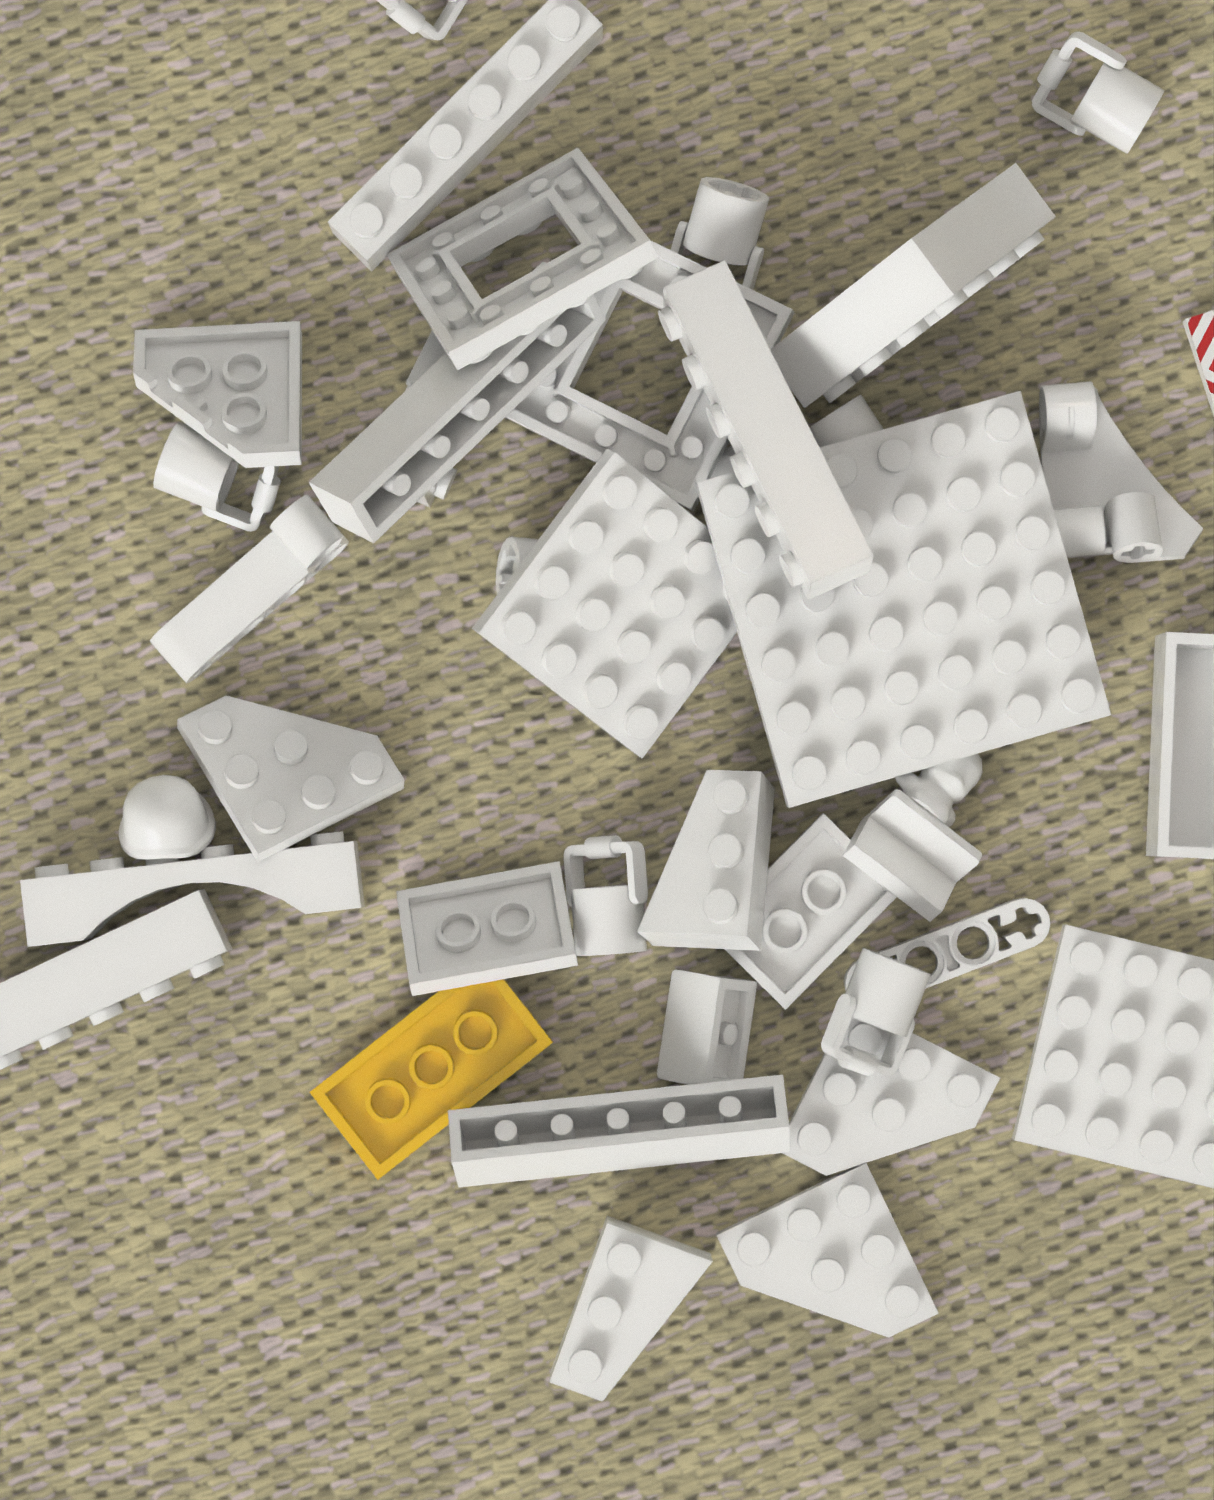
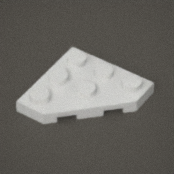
(230, 385)
(285, 771)
(863, 1117)
(832, 1255)

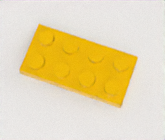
(427, 1064)

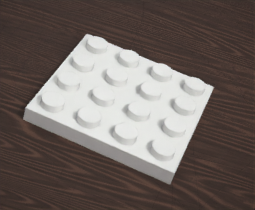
(616, 605)
(1124, 1058)

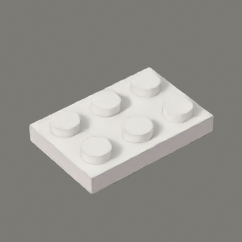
(811, 912)
(486, 928)

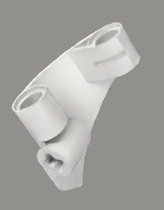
(1101, 487)

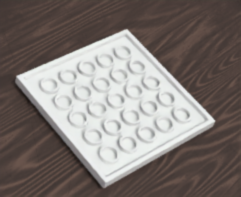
(952, 635)

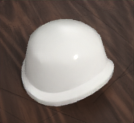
(165, 819)

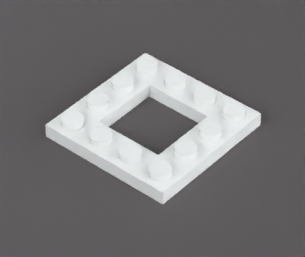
(471, 327)
(591, 427)

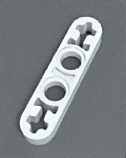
(944, 941)

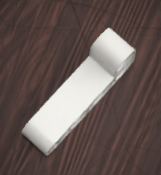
(250, 590)

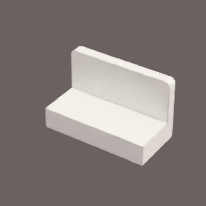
(911, 853)
(706, 1028)

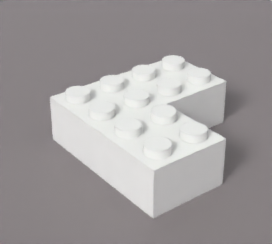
(913, 288)
(1182, 748)

